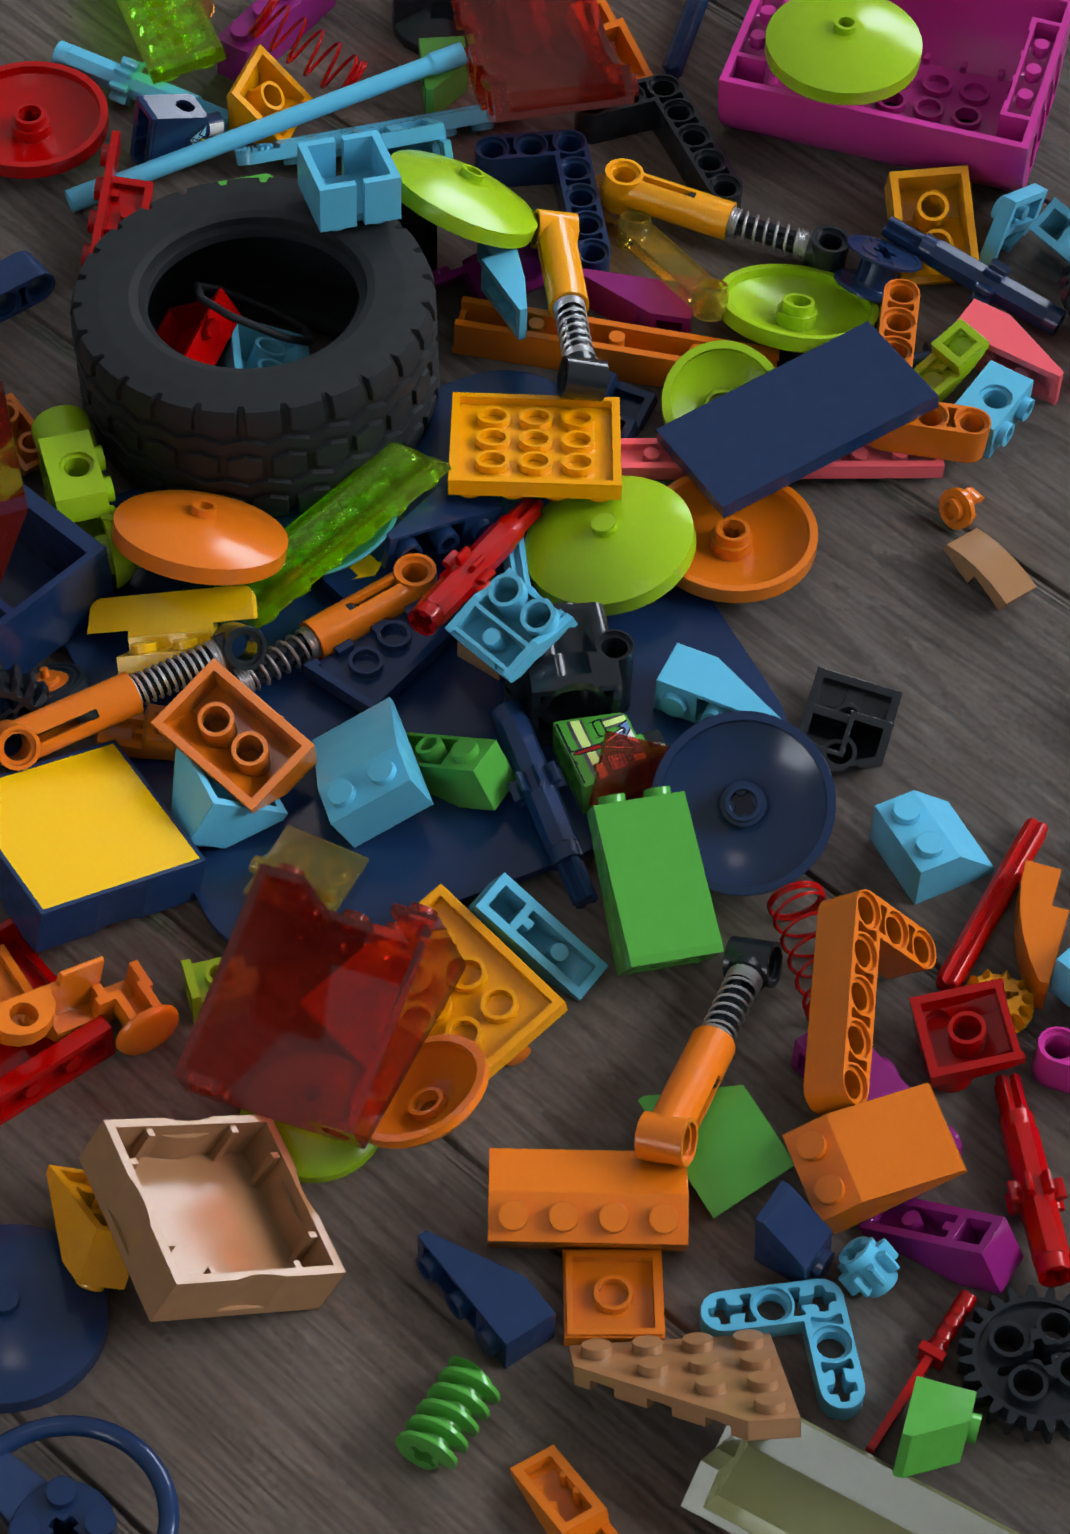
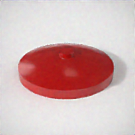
(48, 119)

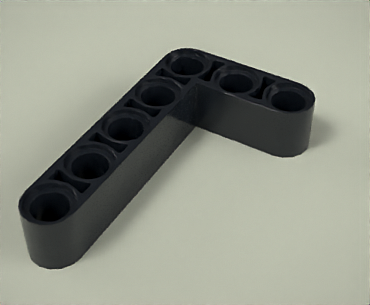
(678, 126)

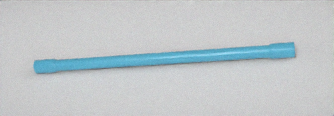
(432, 64)

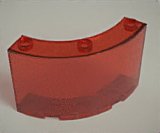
(541, 58)

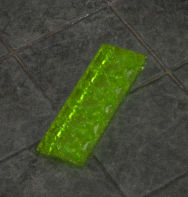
(344, 521)

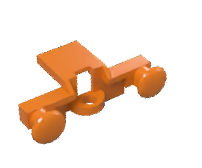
(79, 998)

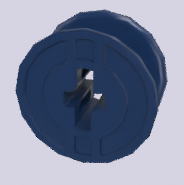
(878, 265)

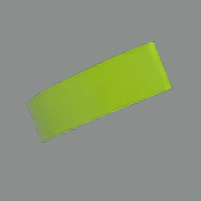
(952, 358)

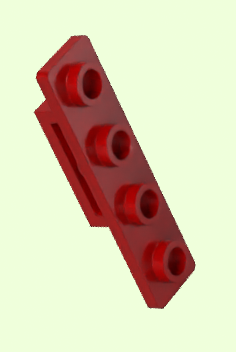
(116, 195)

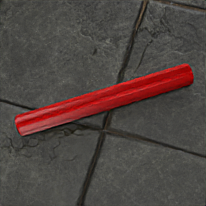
(991, 906)

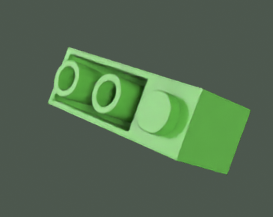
(463, 769)

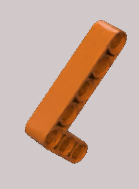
(946, 432)
(853, 944)

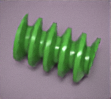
(447, 1415)

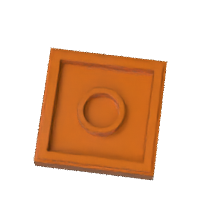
(612, 1294)

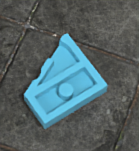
(1011, 220)

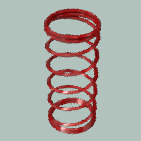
(256, 30)
(796, 917)

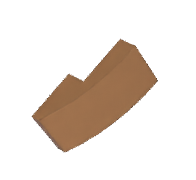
(995, 569)

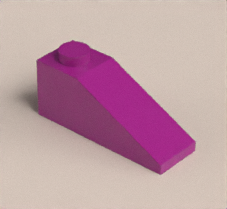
(952, 1241)

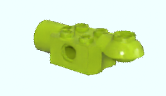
(74, 480)

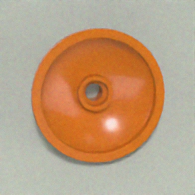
(435, 1094)

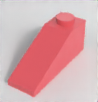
(1014, 349)

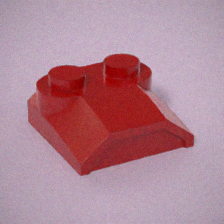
(965, 1034)

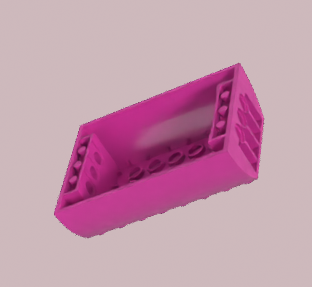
(977, 64)

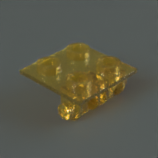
(326, 865)

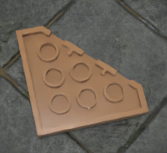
(700, 1377)

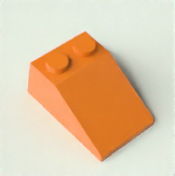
(874, 1156)

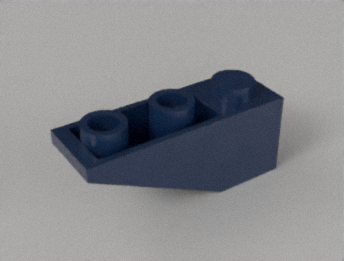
(440, 525)
(496, 1301)

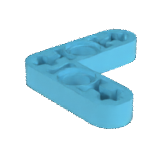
(813, 1325)

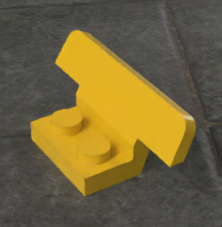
(168, 621)

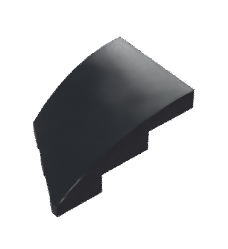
(850, 720)

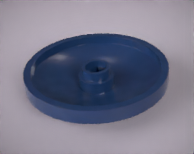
(754, 799)
(47, 1321)

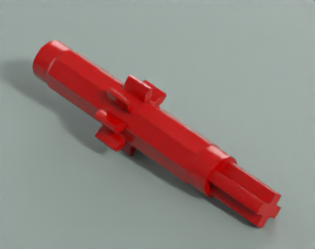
(473, 567)
(1032, 1188)

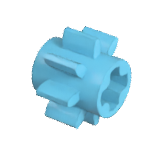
(868, 1267)

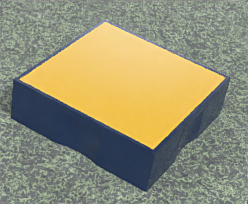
(89, 847)

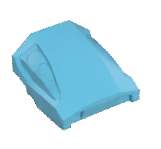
(509, 625)

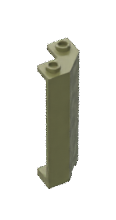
(820, 1489)

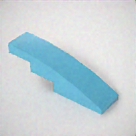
(504, 285)

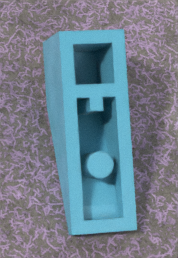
(537, 937)

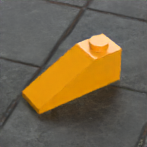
(83, 1232)

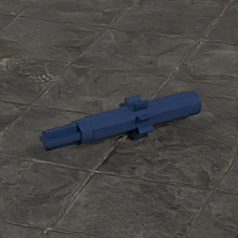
(988, 283)
(538, 790)

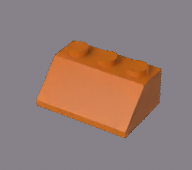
(236, 738)

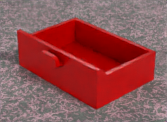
(198, 329)

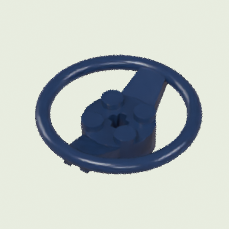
(69, 1506)

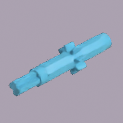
(123, 79)

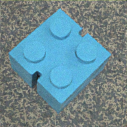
(364, 191)

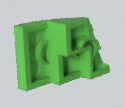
(734, 1150)

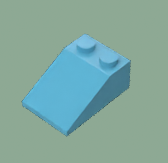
(369, 774)

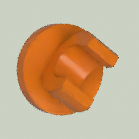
(958, 507)

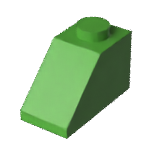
(445, 88)
(936, 1427)

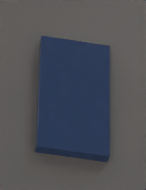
(796, 419)

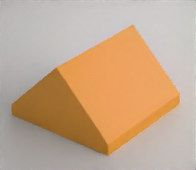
(262, 91)

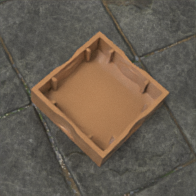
(210, 1216)

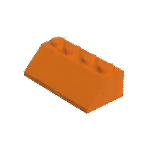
(585, 1201)

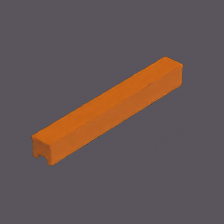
(632, 350)

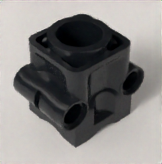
(578, 675)

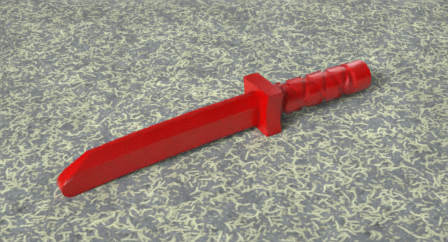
(930, 1355)

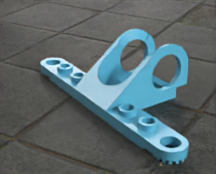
(417, 132)

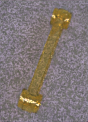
(672, 266)

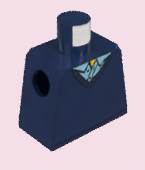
(168, 124)

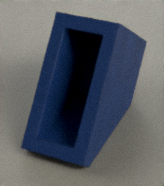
(792, 1237)

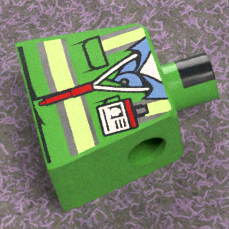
(579, 745)

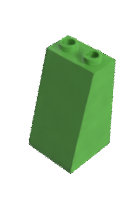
(652, 882)

